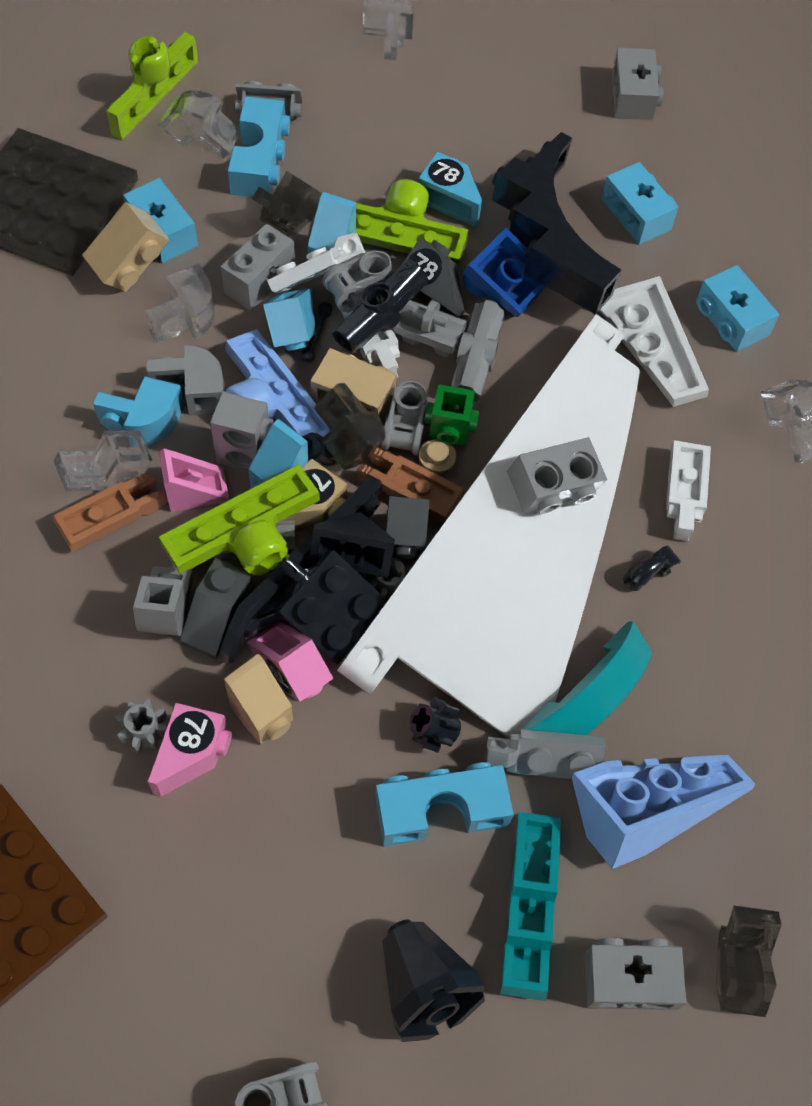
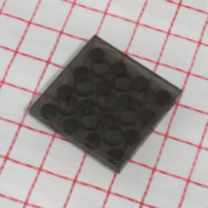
(56, 199)

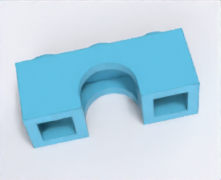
(261, 128)
(478, 793)

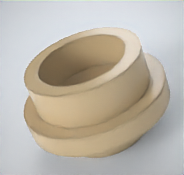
(437, 457)

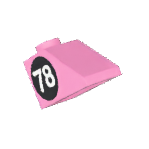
(292, 660)
(188, 748)

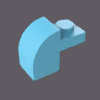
(152, 411)

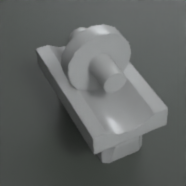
(430, 327)

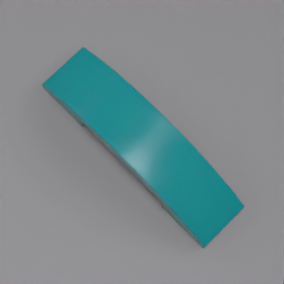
(600, 689)

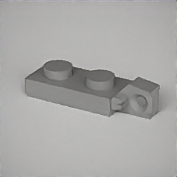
(545, 753)

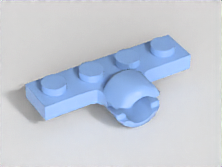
(273, 383)

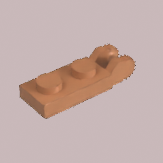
(413, 481)
(108, 511)

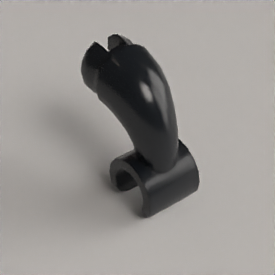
(645, 570)

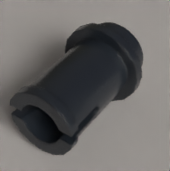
(317, 450)

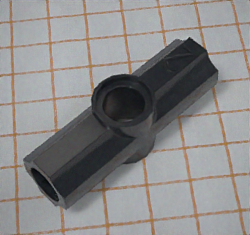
(380, 306)

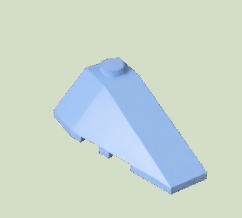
(645, 805)

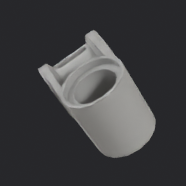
(356, 275)
(406, 423)
(285, 1087)

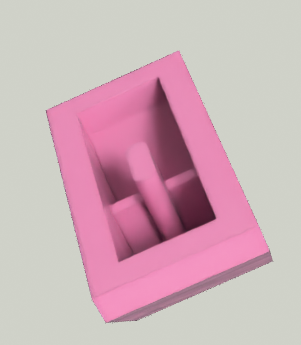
(192, 481)

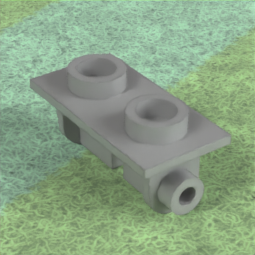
(284, 92)

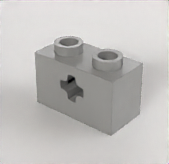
(636, 83)
(253, 264)
(611, 988)

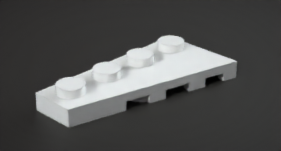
(656, 339)

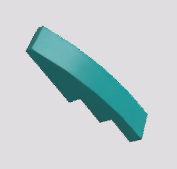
(531, 907)

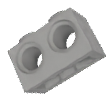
(239, 429)
(554, 469)

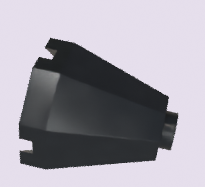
(427, 982)

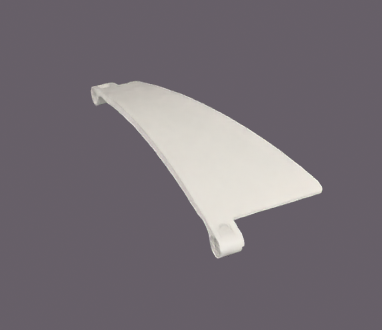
(505, 590)

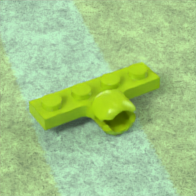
(155, 74)
(402, 222)
(243, 525)

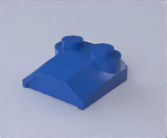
(501, 276)

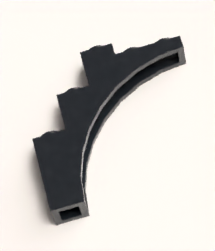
(554, 249)

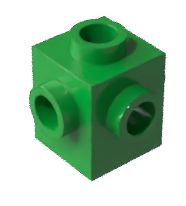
(451, 415)

